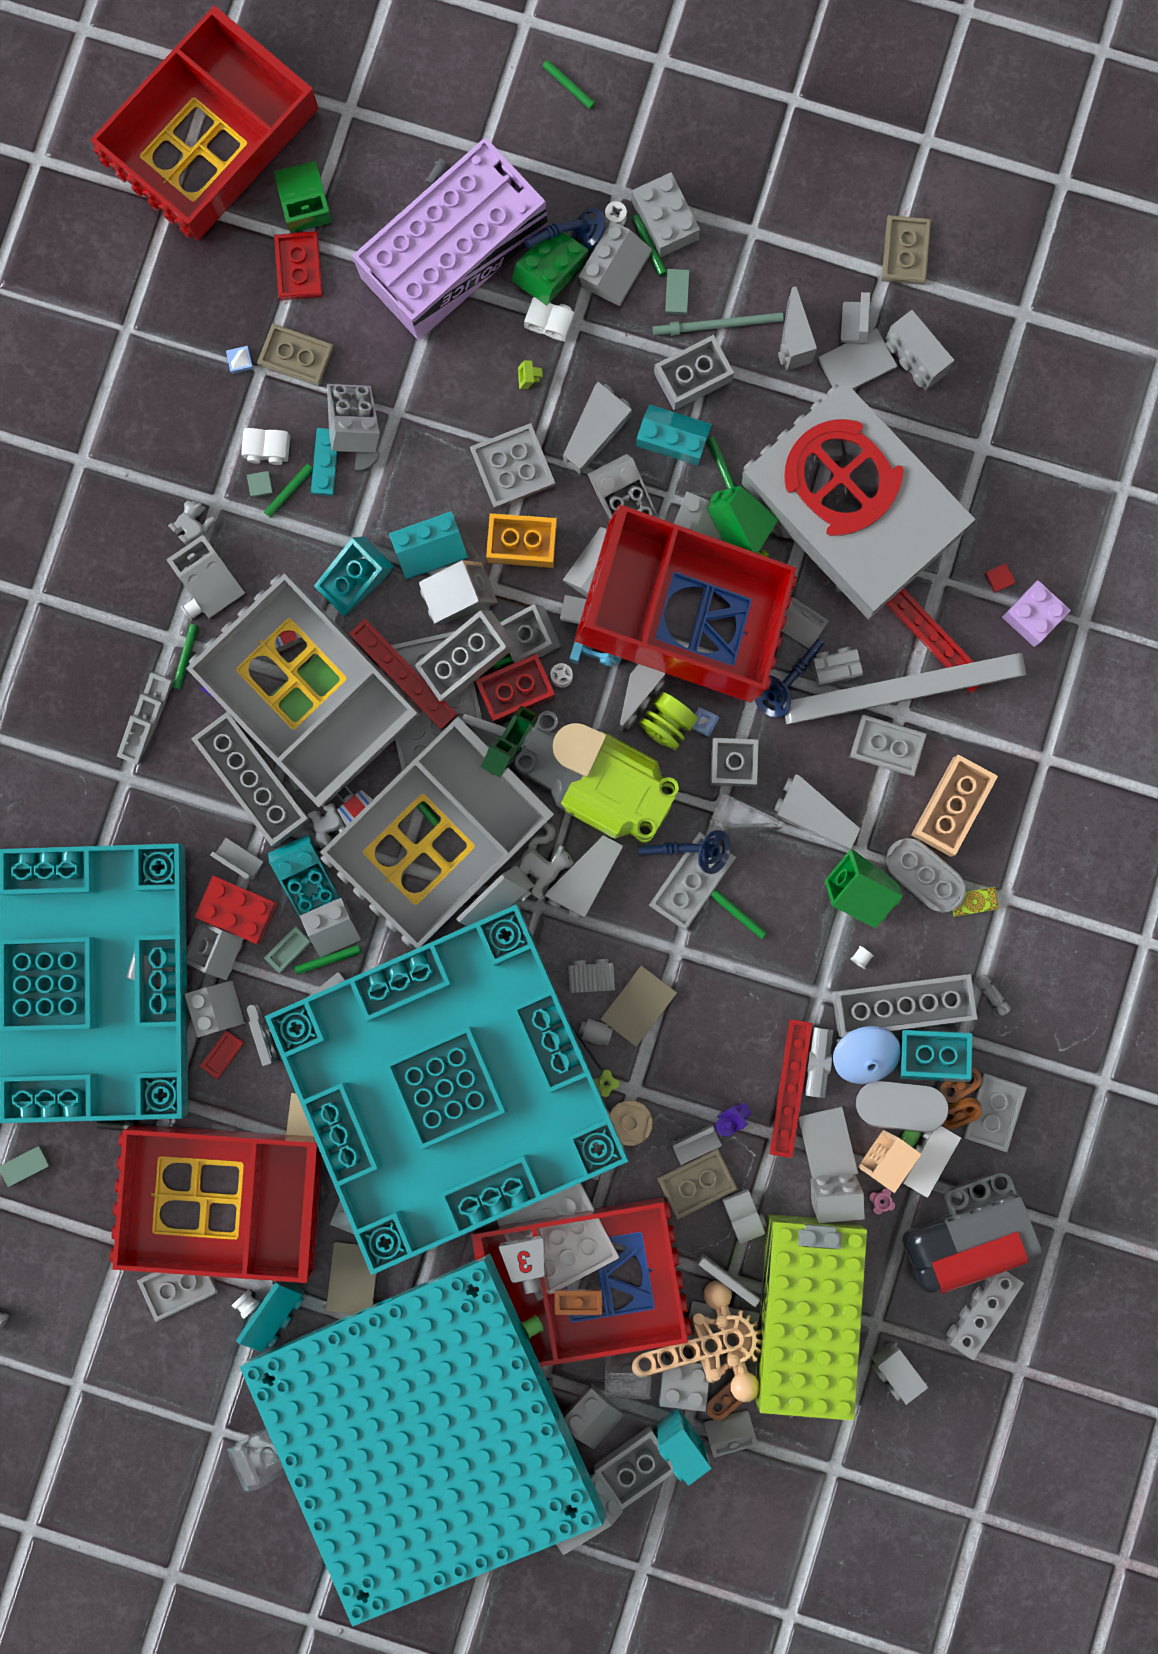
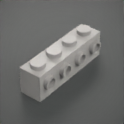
(983, 1313)

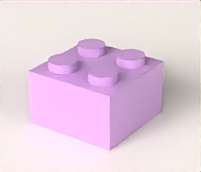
(1036, 613)

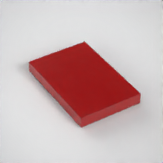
(298, 265)

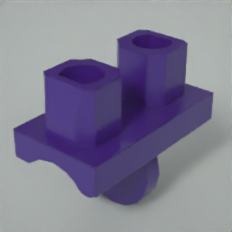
(732, 1120)

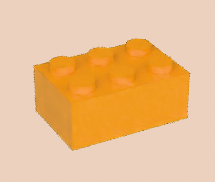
(521, 540)

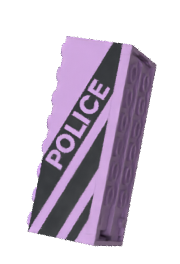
(451, 238)

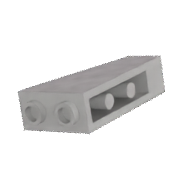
(596, 427)
(815, 814)
(583, 881)

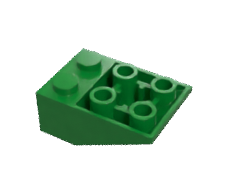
(302, 197)

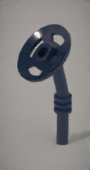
(581, 227)
(781, 690)
(704, 849)

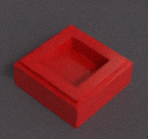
(1000, 578)

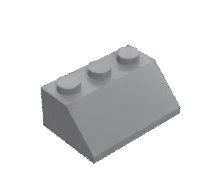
(614, 264)
(582, 571)
(500, 895)

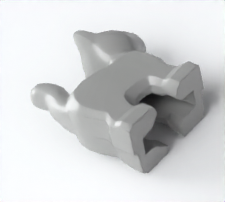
(188, 523)
(323, 825)

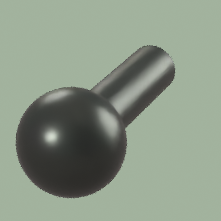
(116, 1125)

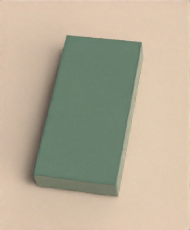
(677, 292)
(287, 950)
(24, 1166)

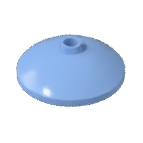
(866, 1055)

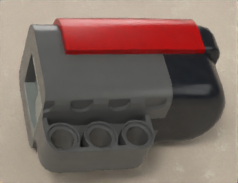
(974, 1240)

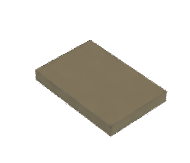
(906, 250)
(295, 355)
(638, 1006)
(697, 1183)
(350, 1280)

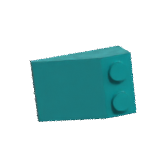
(353, 574)

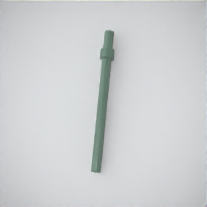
(675, 328)

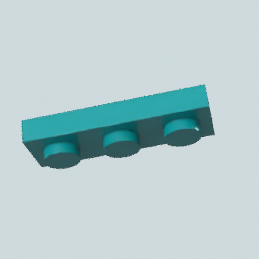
(324, 465)

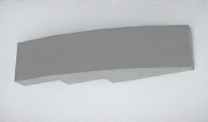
(145, 718)

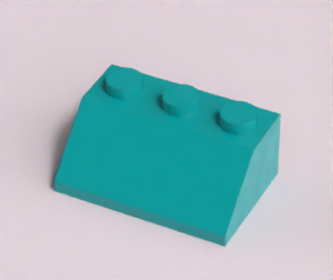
(673, 435)
(428, 545)
(271, 1316)

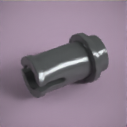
(439, 169)

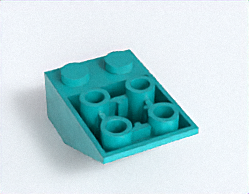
(303, 875)

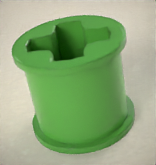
(910, 1137)
(532, 1326)

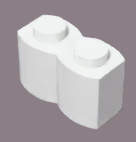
(549, 319)
(265, 445)

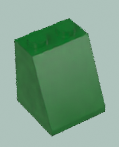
(741, 518)
(862, 889)

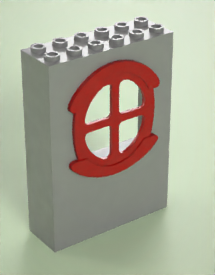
(892, 535)

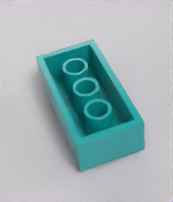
(682, 1447)

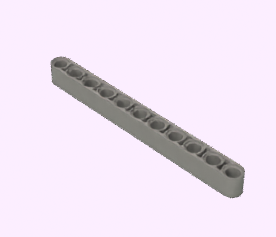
(905, 688)

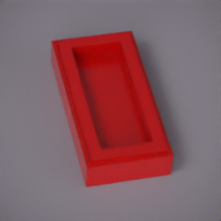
(222, 1054)

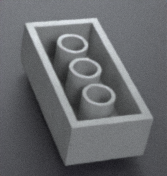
(465, 655)

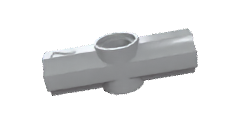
(819, 1062)

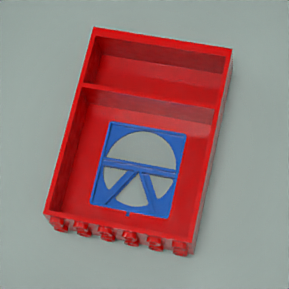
(651, 560)
(648, 1322)

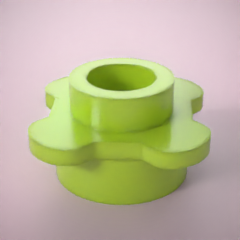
(612, 1083)

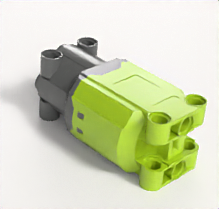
(615, 797)

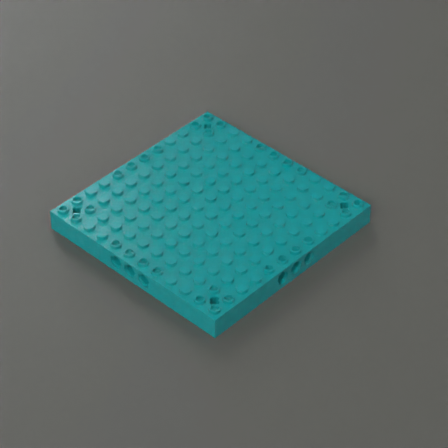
(71, 1023)
(446, 1089)
(423, 1441)

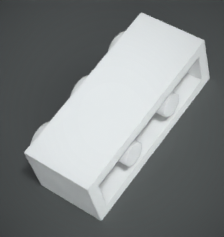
(935, 1154)

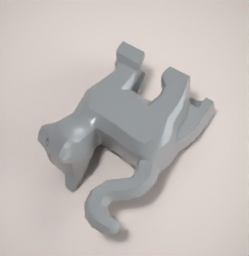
(536, 865)

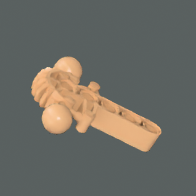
(744, 1384)

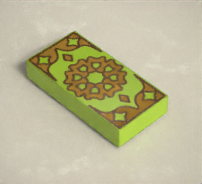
(977, 901)

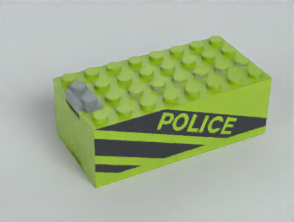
(810, 1317)

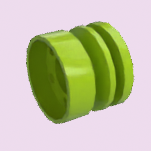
(670, 718)

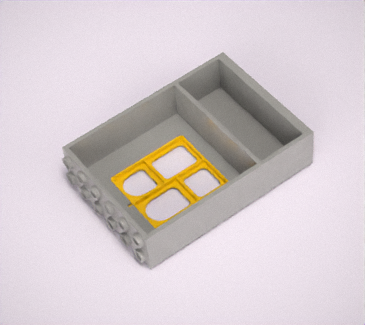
(341, 729)
(483, 809)

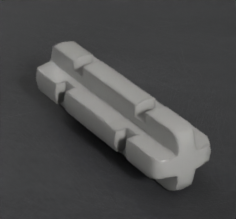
(993, 995)

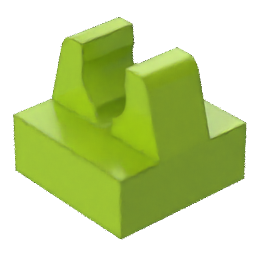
(528, 374)

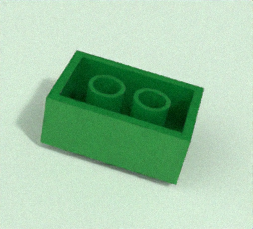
(549, 267)

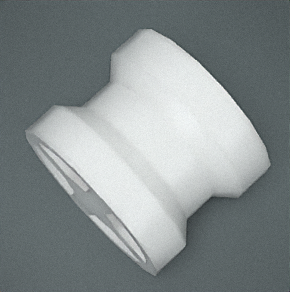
(610, 215)
(562, 671)
(246, 1304)

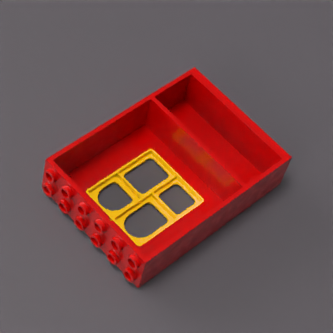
(233, 84)
(273, 1204)

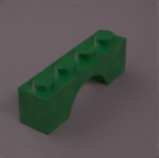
(508, 746)

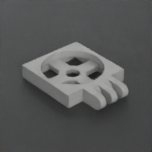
(261, 1036)

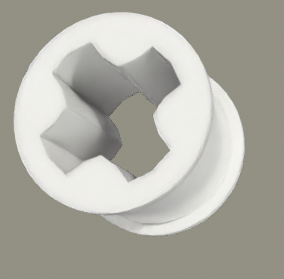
(192, 609)
(862, 957)

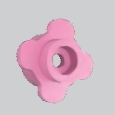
(888, 1203)

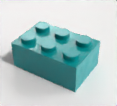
(936, 1056)

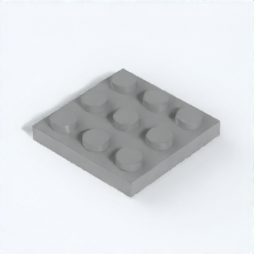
(512, 466)

